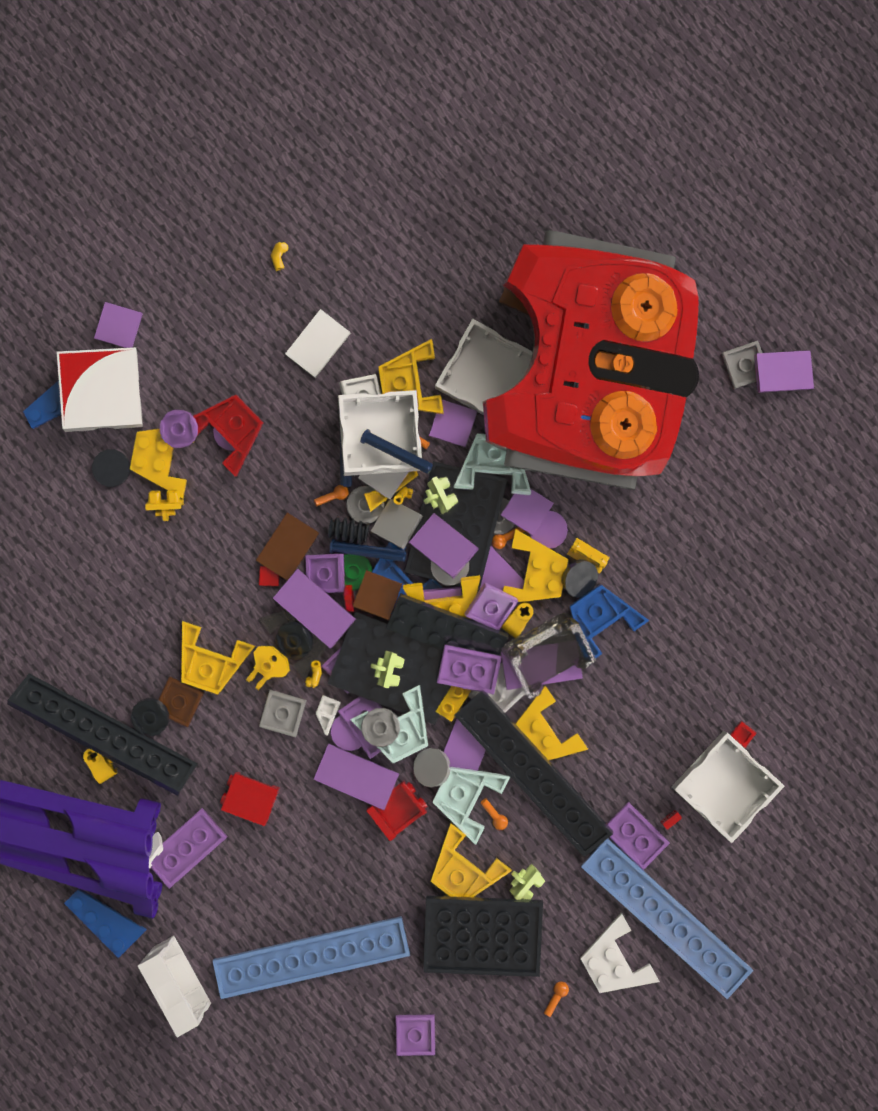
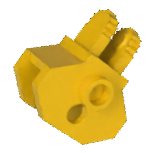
(267, 666)

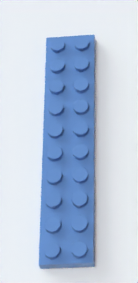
(667, 918)
(311, 957)

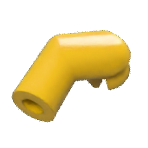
(276, 254)
(404, 492)
(316, 674)

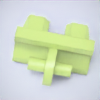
(437, 496)
(385, 668)
(524, 881)

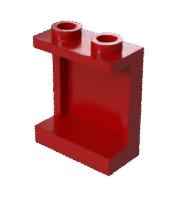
(249, 798)
(400, 810)

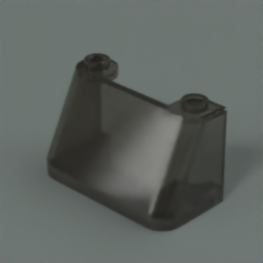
(547, 652)

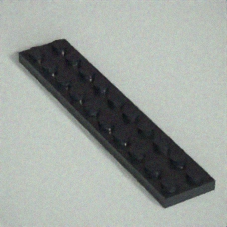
(102, 734)
(533, 773)

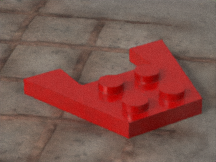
(236, 424)

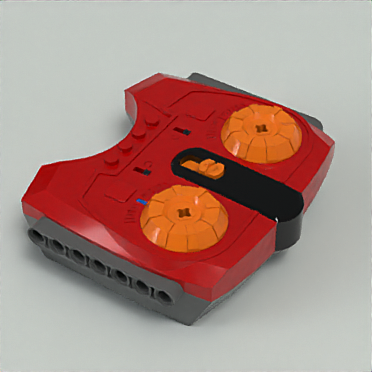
(604, 361)

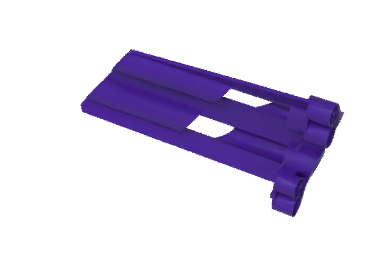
(104, 837)

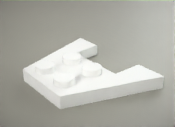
(607, 964)

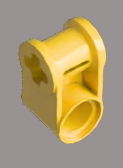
(516, 622)
(99, 766)

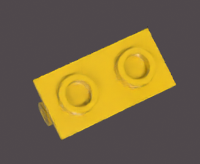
(583, 551)
(452, 702)

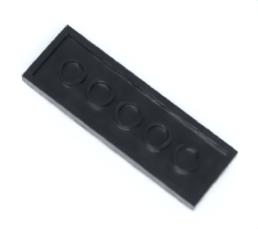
(441, 627)

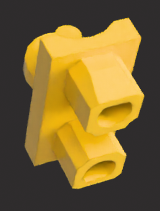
(162, 506)

